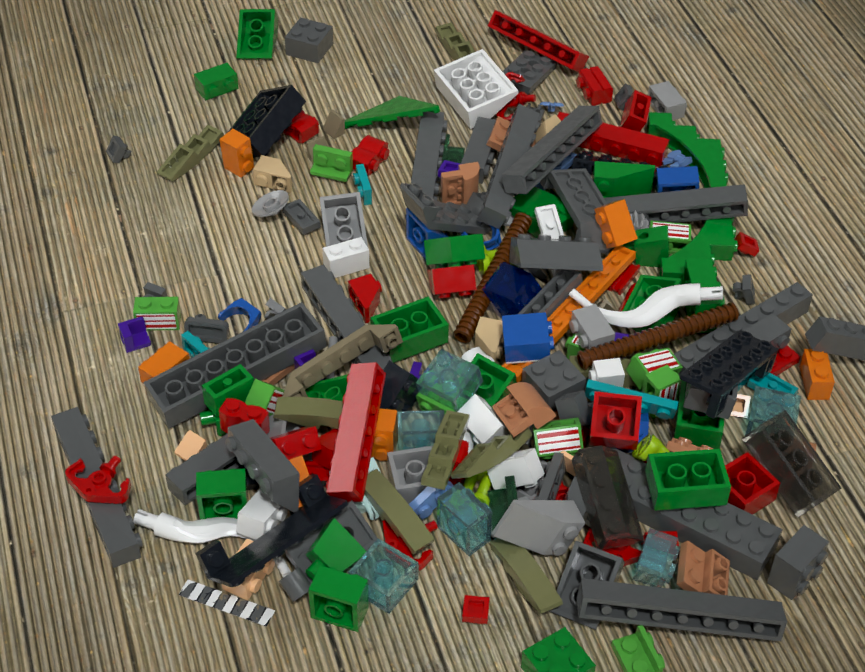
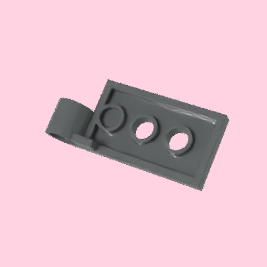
(532, 68)
(298, 582)

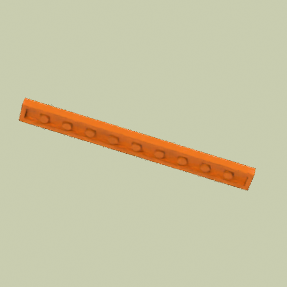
(591, 289)

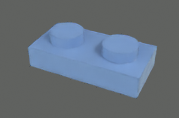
(427, 501)

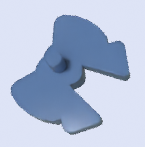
(678, 159)

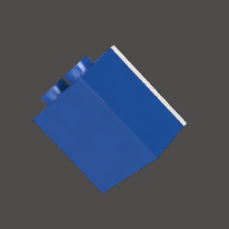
(527, 337)

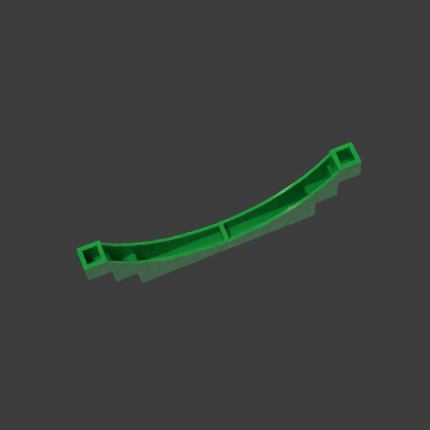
(716, 235)

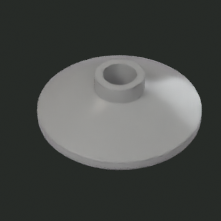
(270, 203)

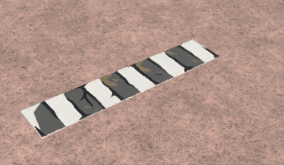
(227, 602)

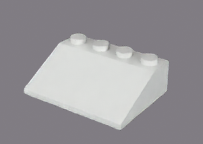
(474, 86)

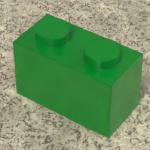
(216, 81)
(231, 384)

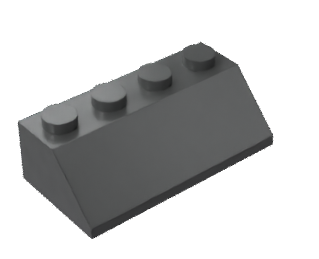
(555, 253)
(265, 463)

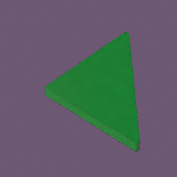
(390, 110)

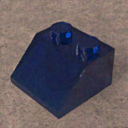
(511, 289)

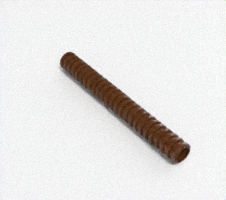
(480, 302)
(659, 335)

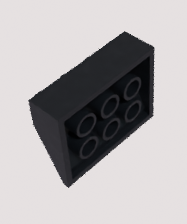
(268, 117)

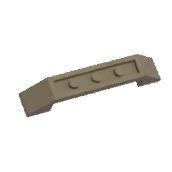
(336, 356)

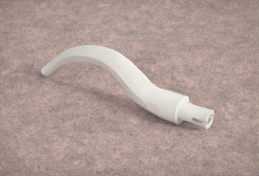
(657, 305)
(196, 531)

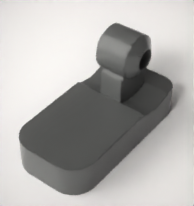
(207, 329)

